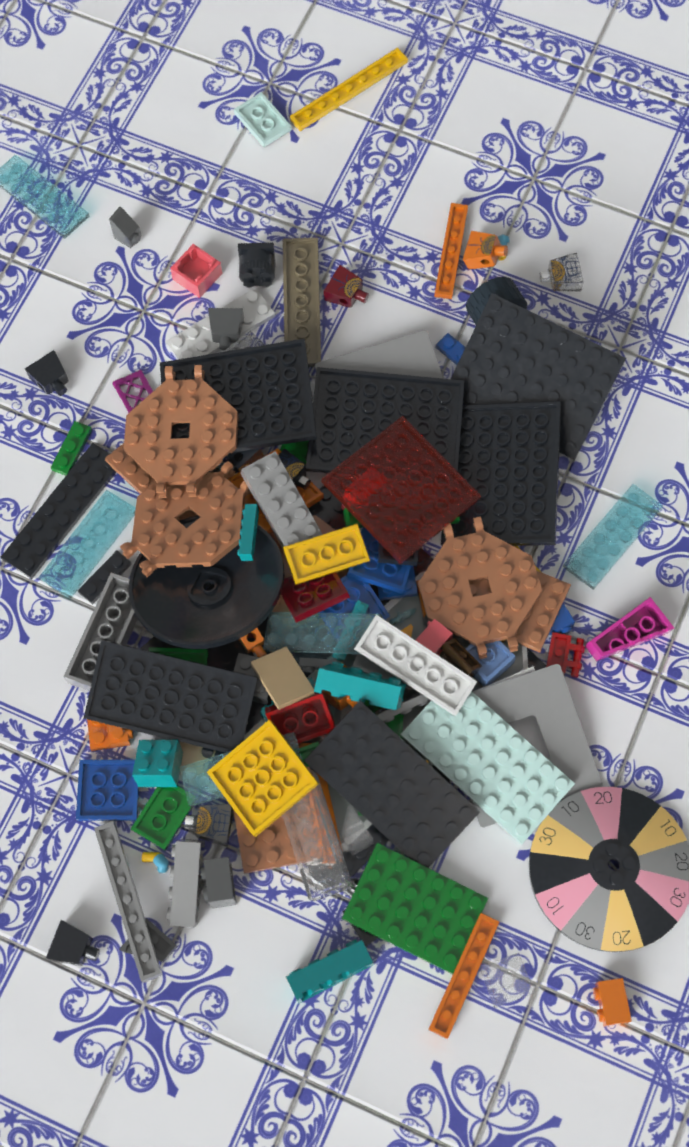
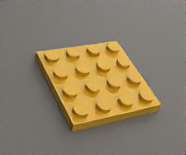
(262, 778)

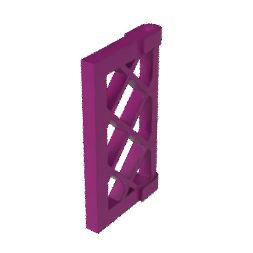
(128, 380)

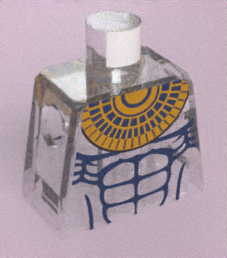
(564, 273)

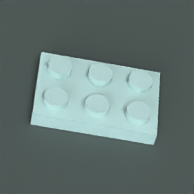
(262, 119)

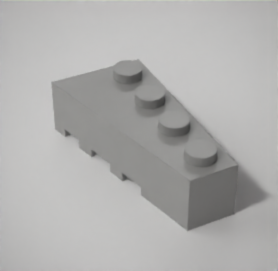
(186, 882)

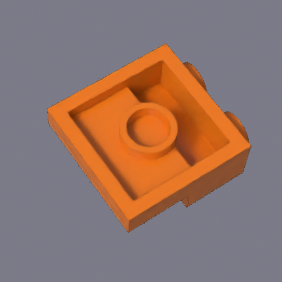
(107, 736)

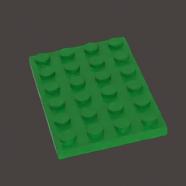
(414, 908)

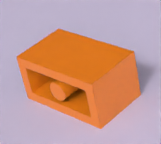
(612, 1002)

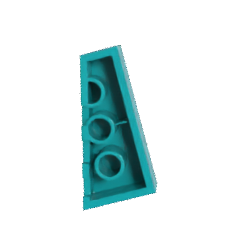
(360, 685)
(329, 971)

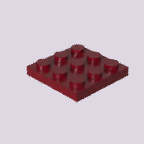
(313, 595)

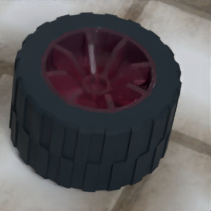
(500, 286)

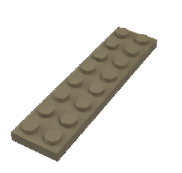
(302, 294)

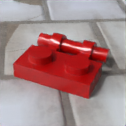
(559, 650)

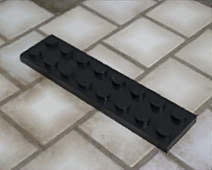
(60, 512)

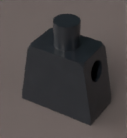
(48, 374)
(71, 946)

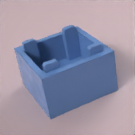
(497, 662)

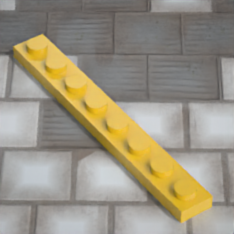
(348, 89)

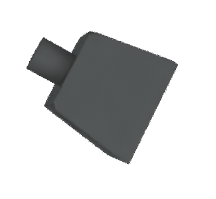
(226, 325)

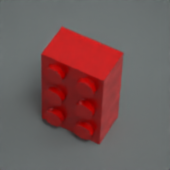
(305, 718)

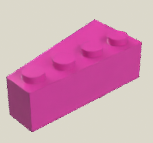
(633, 629)

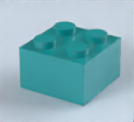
(157, 763)

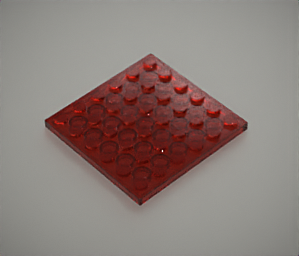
(401, 489)

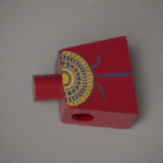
(345, 288)

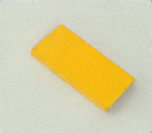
(326, 554)

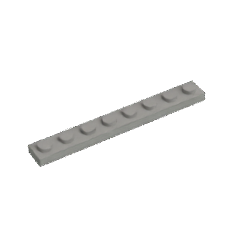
(128, 902)

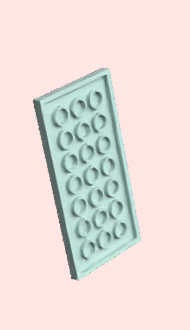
(490, 764)

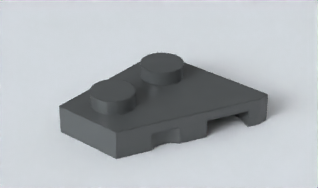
(162, 944)

